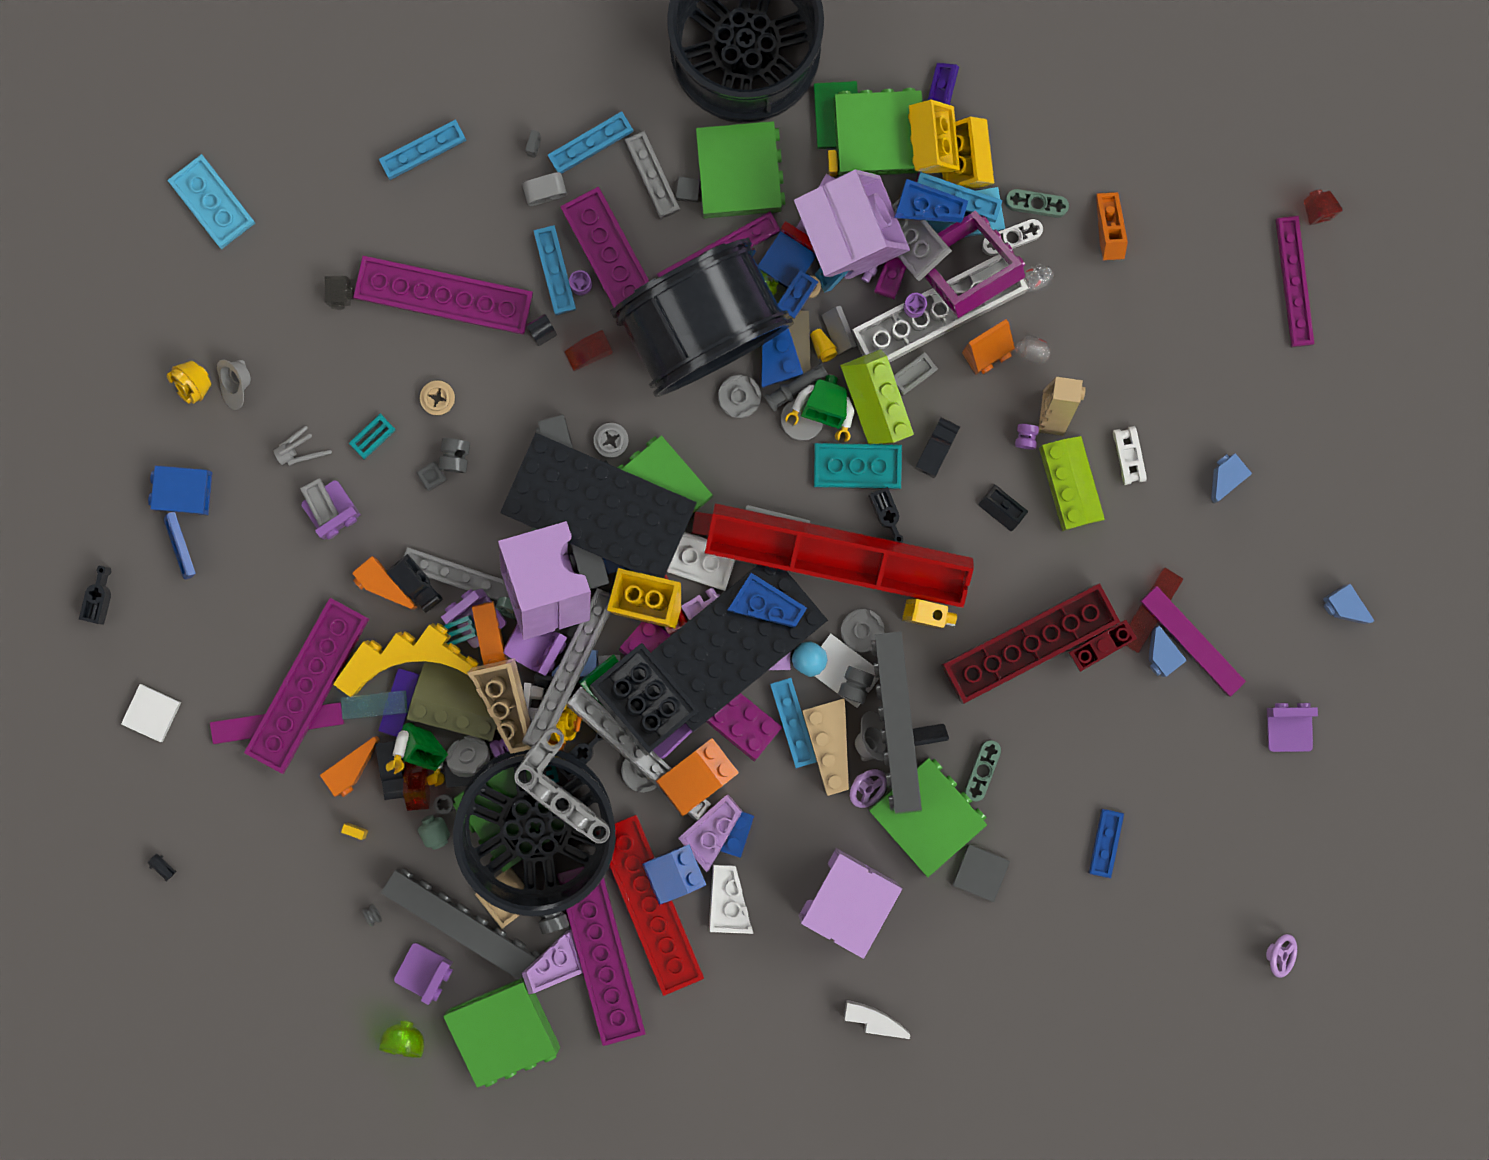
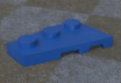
(930, 204)
(780, 360)
(766, 603)

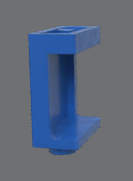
(180, 490)

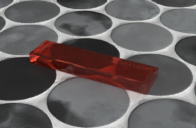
(1143, 620)

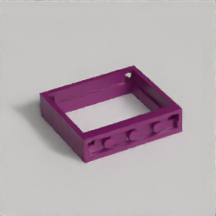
(991, 286)

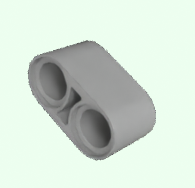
(544, 189)

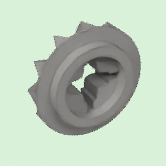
(614, 430)

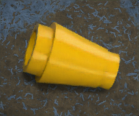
(823, 346)

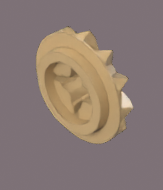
(433, 388)

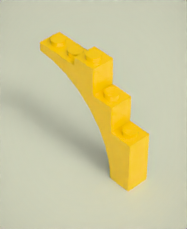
(371, 660)

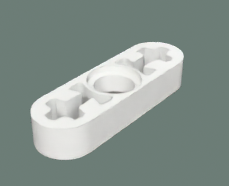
(1029, 237)

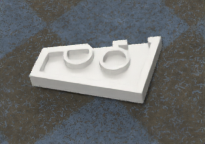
(727, 903)

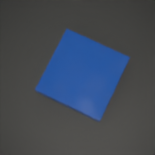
(786, 259)

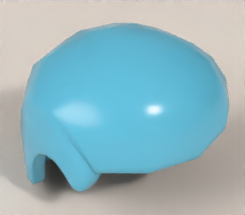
(809, 659)

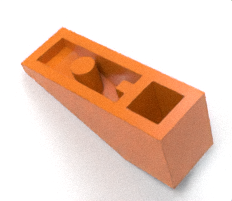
(1111, 226)
(375, 579)
(489, 633)
(348, 770)

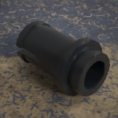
(161, 867)

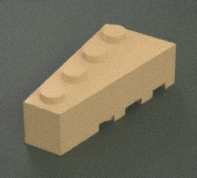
(1059, 404)
(505, 700)
(828, 738)

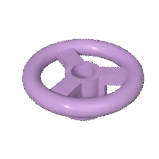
(866, 786)
(1280, 954)

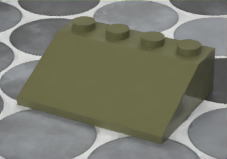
(451, 702)

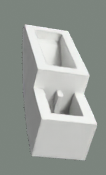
(874, 1020)

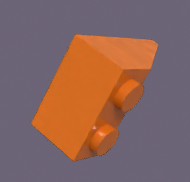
(989, 348)
(697, 777)

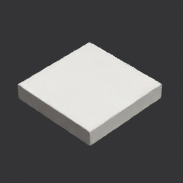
(151, 713)

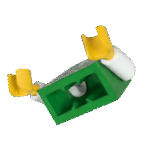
(825, 404)
(419, 748)

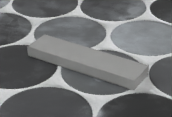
(652, 174)

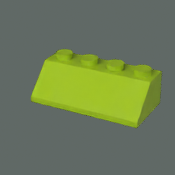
(877, 398)
(1071, 483)

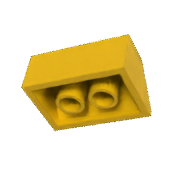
(933, 137)
(973, 154)
(646, 598)

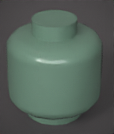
(434, 832)

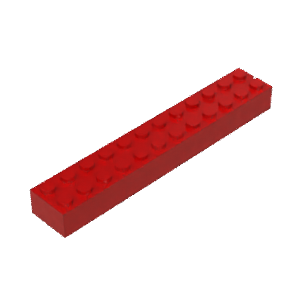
(839, 555)

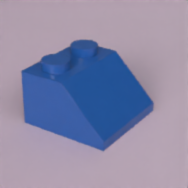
(674, 874)

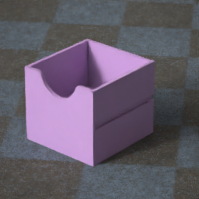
(851, 224)
(543, 582)
(851, 904)

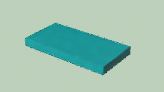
(857, 466)

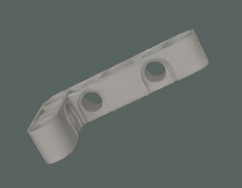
(548, 792)

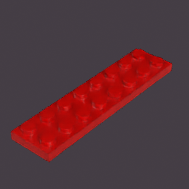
(656, 924)

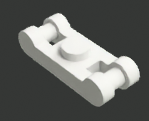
(1129, 455)

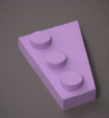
(711, 831)
(554, 965)

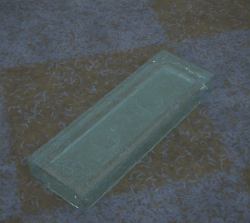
(374, 705)

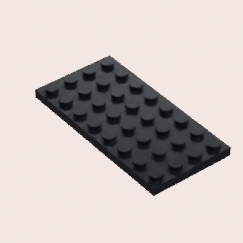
(603, 506)
(727, 651)

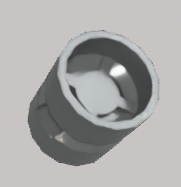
(454, 455)
(856, 685)
(553, 922)

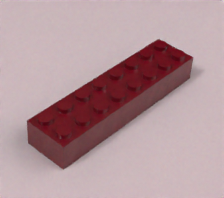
(1030, 643)

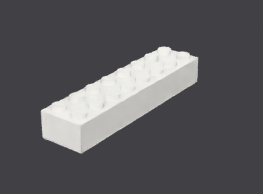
(900, 334)

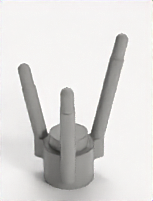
(286, 452)

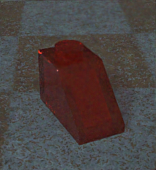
(1321, 207)
(588, 350)
(415, 787)

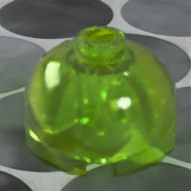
(403, 1040)

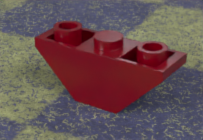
(1102, 645)

